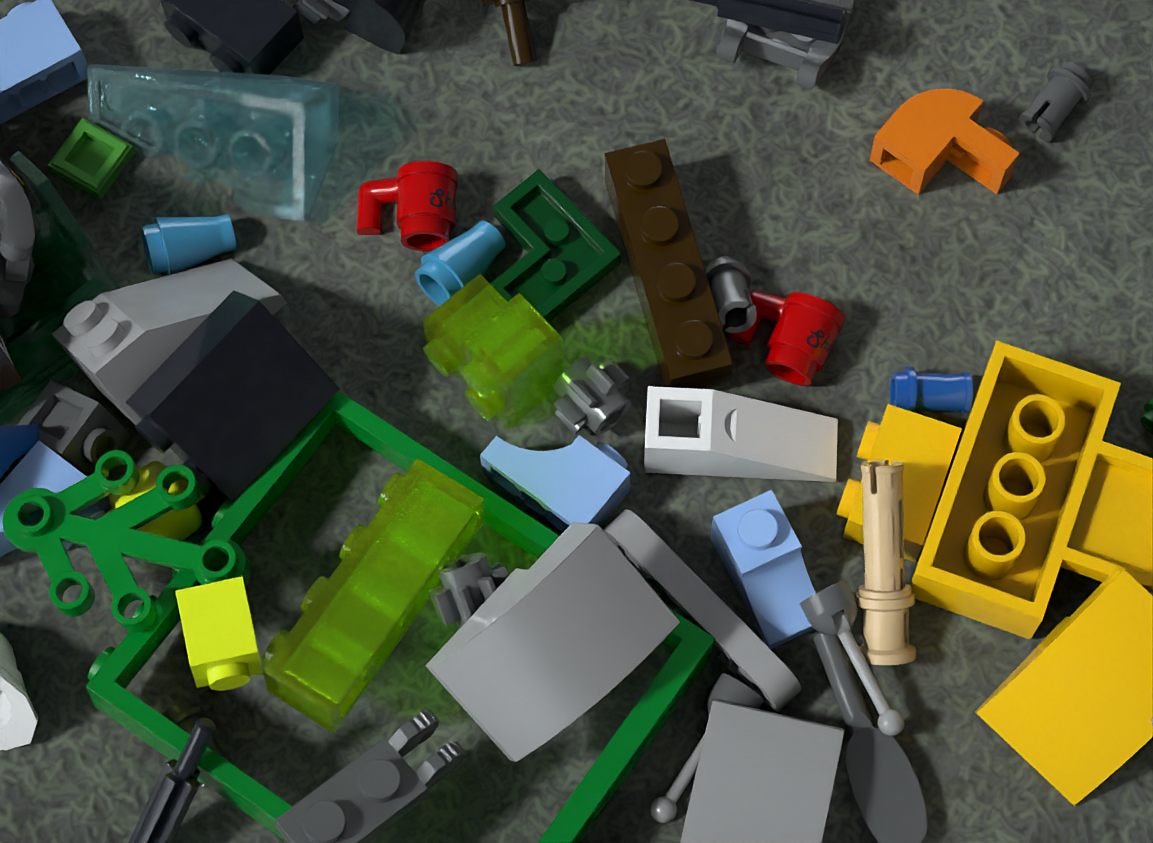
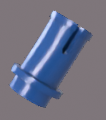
(931, 391)

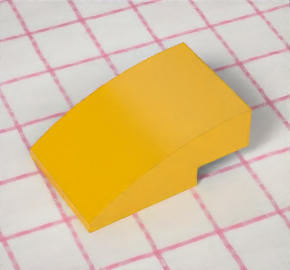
(1084, 691)

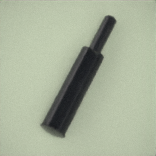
(797, 17)
(174, 790)

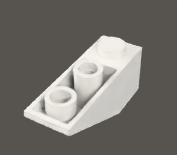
(736, 437)

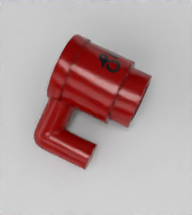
(424, 204)
(801, 336)

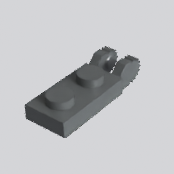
(371, 789)

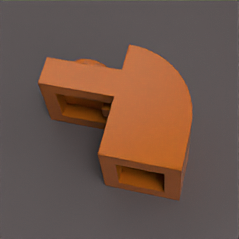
(937, 129)

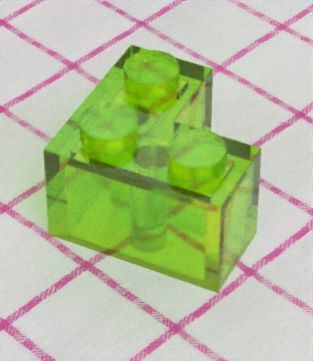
(496, 348)

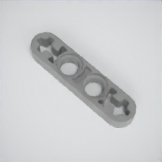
(739, 646)

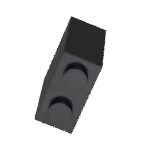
(231, 396)

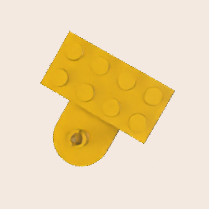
(1035, 496)

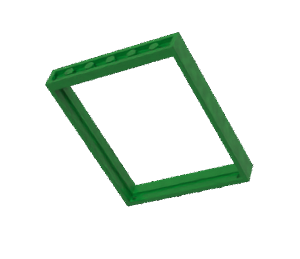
(237, 519)

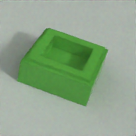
(91, 158)

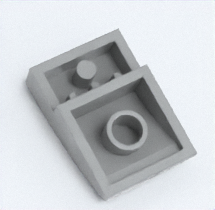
(552, 641)
(762, 778)

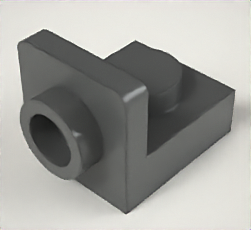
(75, 426)

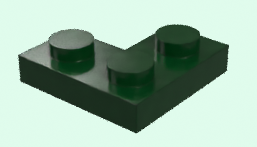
(562, 246)

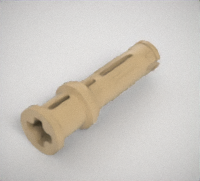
(884, 595)

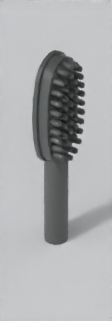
(875, 763)

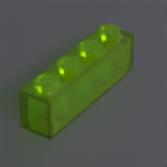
(372, 595)

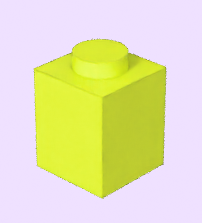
(219, 634)

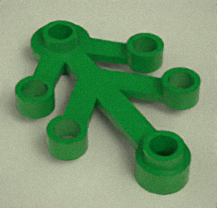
(115, 537)

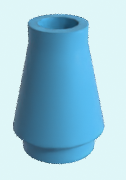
(184, 242)
(459, 262)

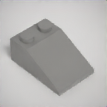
(135, 328)

